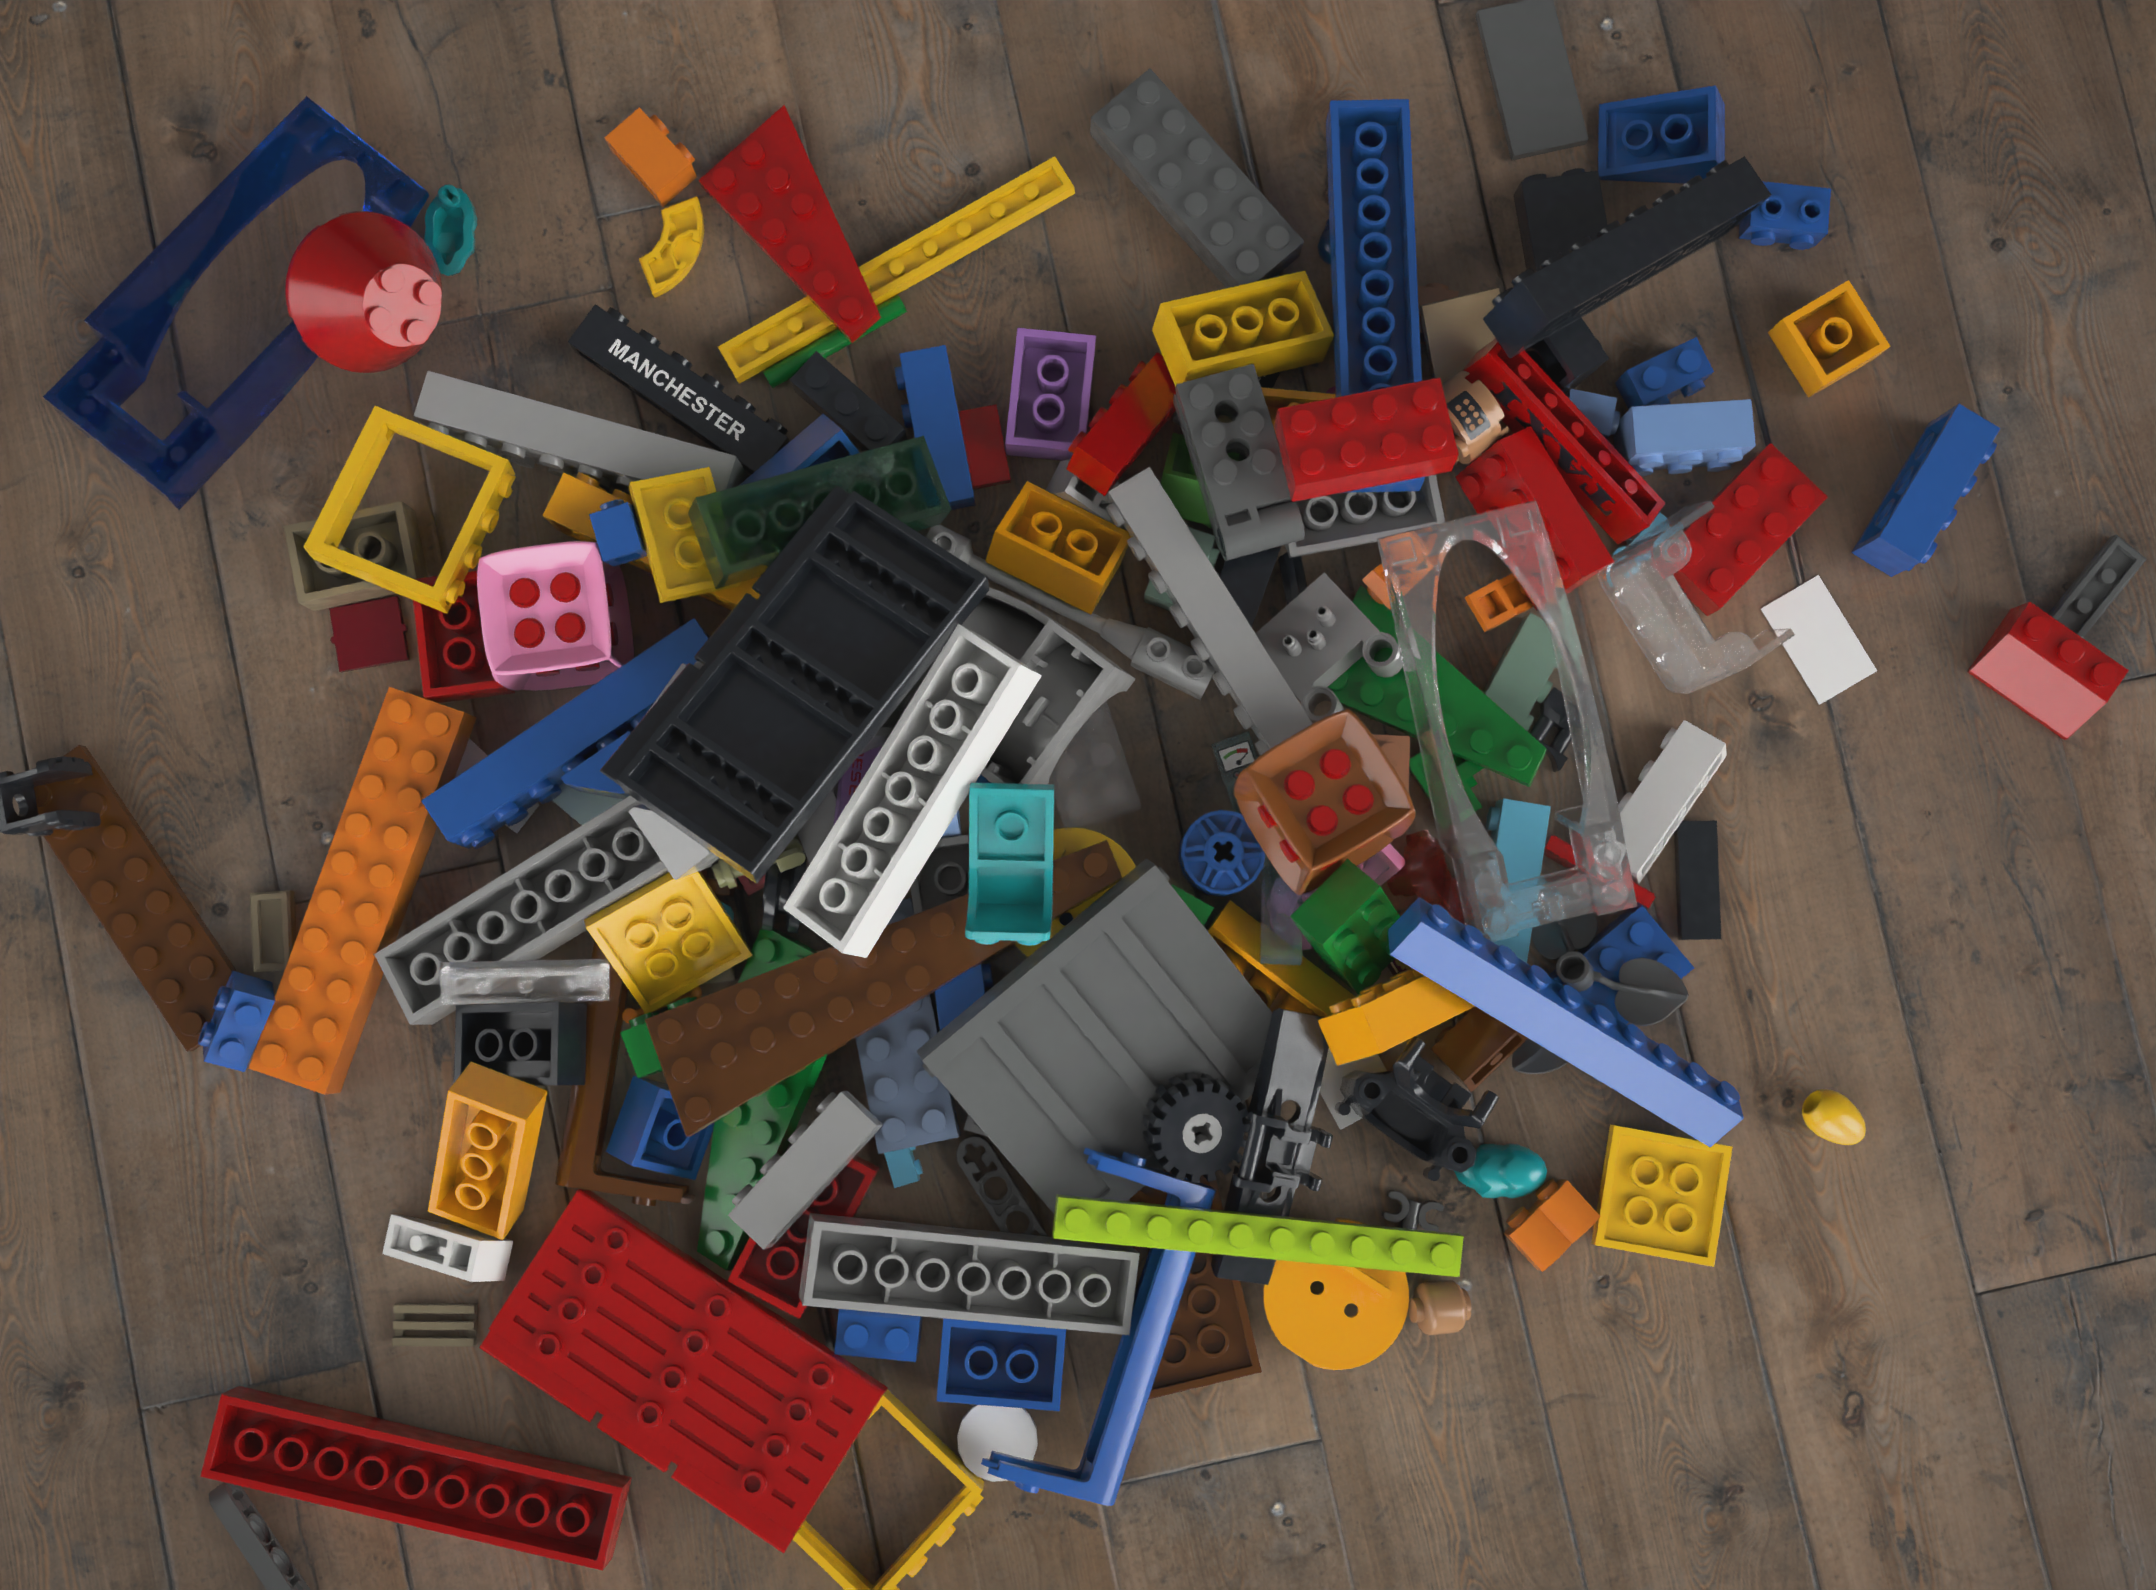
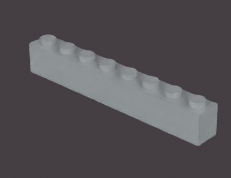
(1207, 610)

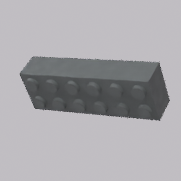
(1194, 184)

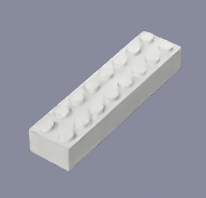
(911, 792)

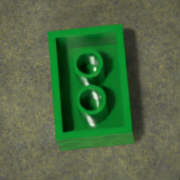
(1349, 926)

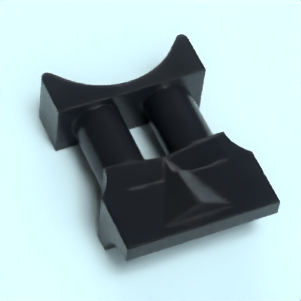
(1553, 714)

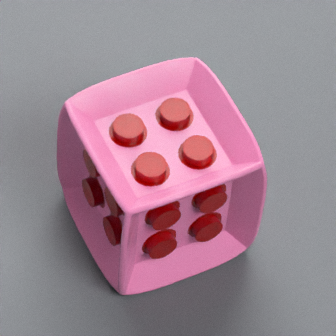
(553, 616)

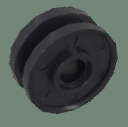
(777, 890)

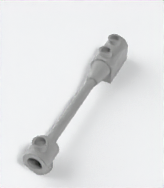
(1147, 648)

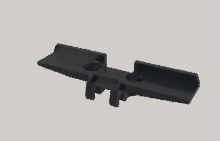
(1278, 1149)

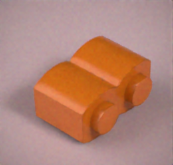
(1551, 1223)

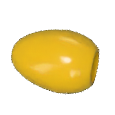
(1833, 1117)

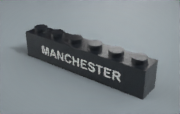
(676, 390)

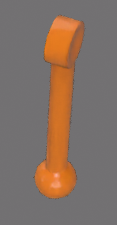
(631, 1013)

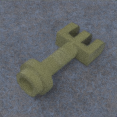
(788, 859)

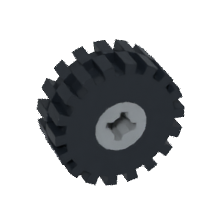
(1192, 1108)

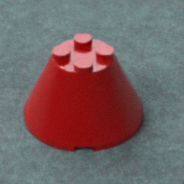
(364, 292)

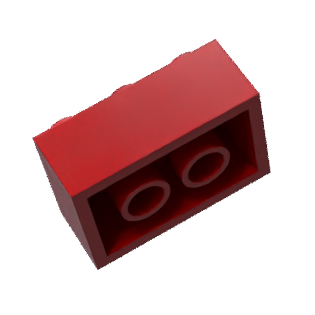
(453, 649)

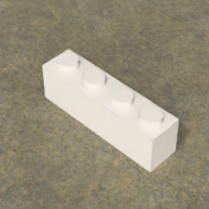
(1667, 793)

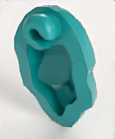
(450, 229)
(1504, 1171)

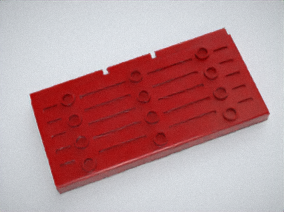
(683, 1368)

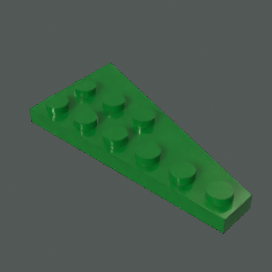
(1472, 721)

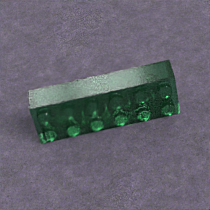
(753, 522)

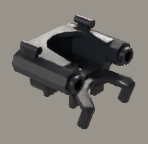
(1418, 1110)

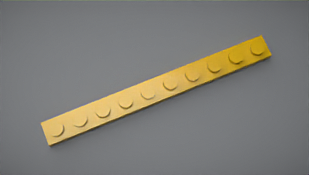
(905, 265)

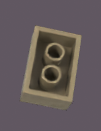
(378, 534)

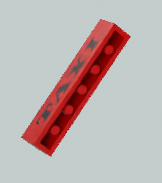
(1583, 456)

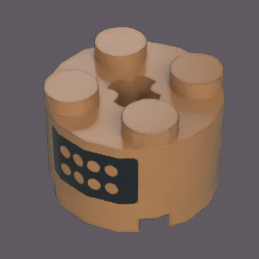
(1473, 416)

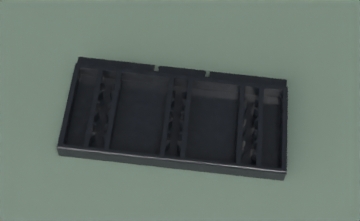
(796, 681)

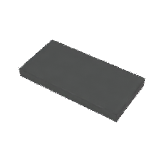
(1531, 78)

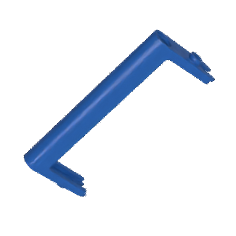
(1135, 1360)

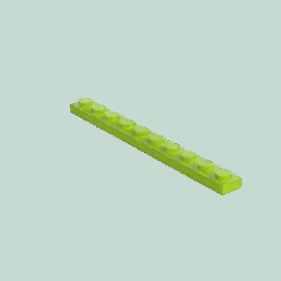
(1257, 1235)

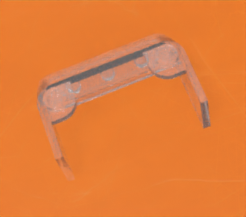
(1664, 619)

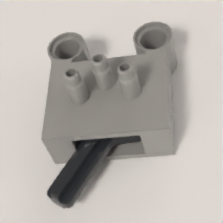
(1321, 638)

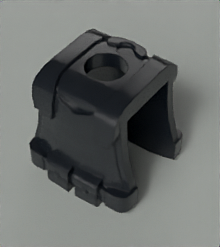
(22, 789)

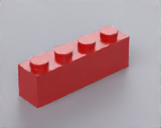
(1125, 428)

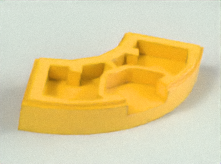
(676, 248)

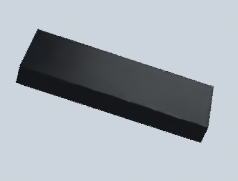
(1697, 880)

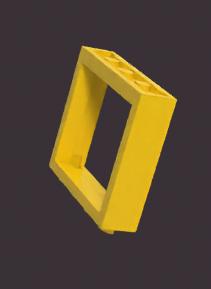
(353, 483)
(936, 1532)

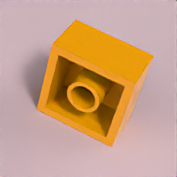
(1828, 338)

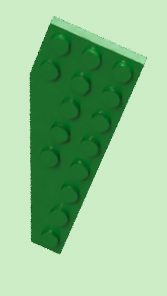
(755, 1129)

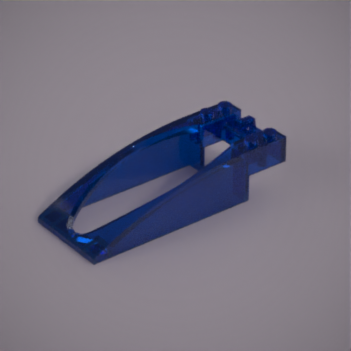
(146, 301)

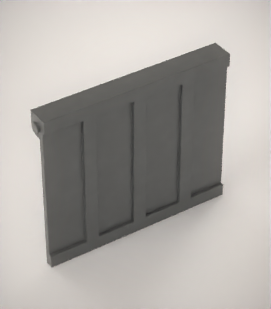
(1090, 1032)

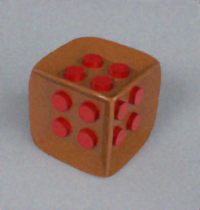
(1323, 800)

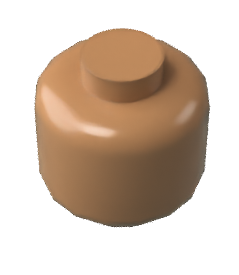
(1439, 1307)

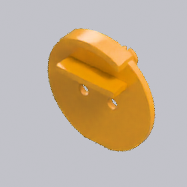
(1316, 1323)

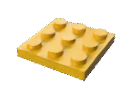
(668, 938)
(1662, 1195)

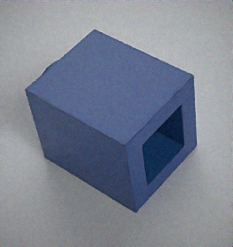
(618, 533)

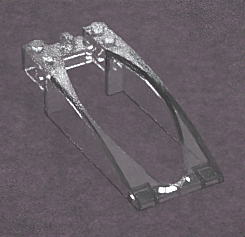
(1602, 871)

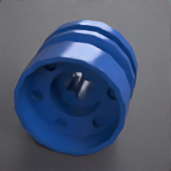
(1197, 854)

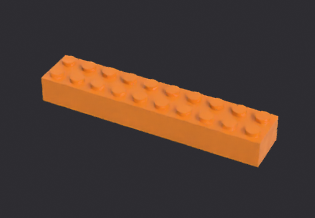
(361, 893)

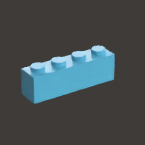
(1520, 836)

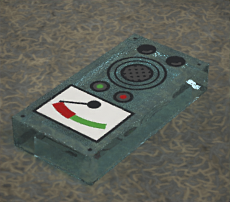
(1232, 757)

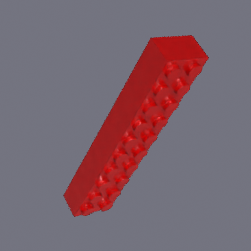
(416, 1477)

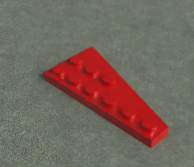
(783, 208)

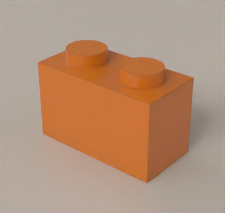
(651, 156)

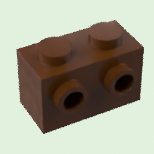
(1476, 1046)

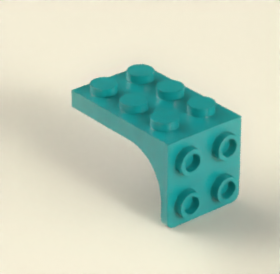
(1010, 862)

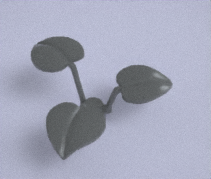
(1645, 992)

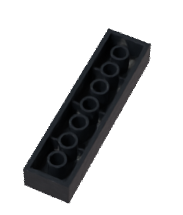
(1624, 255)

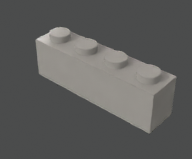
(804, 1169)

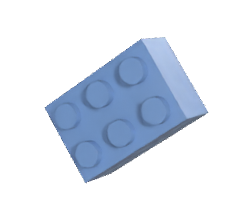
(1686, 436)

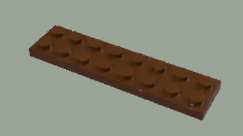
(138, 901)

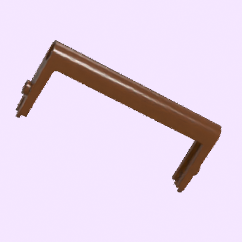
(590, 1103)

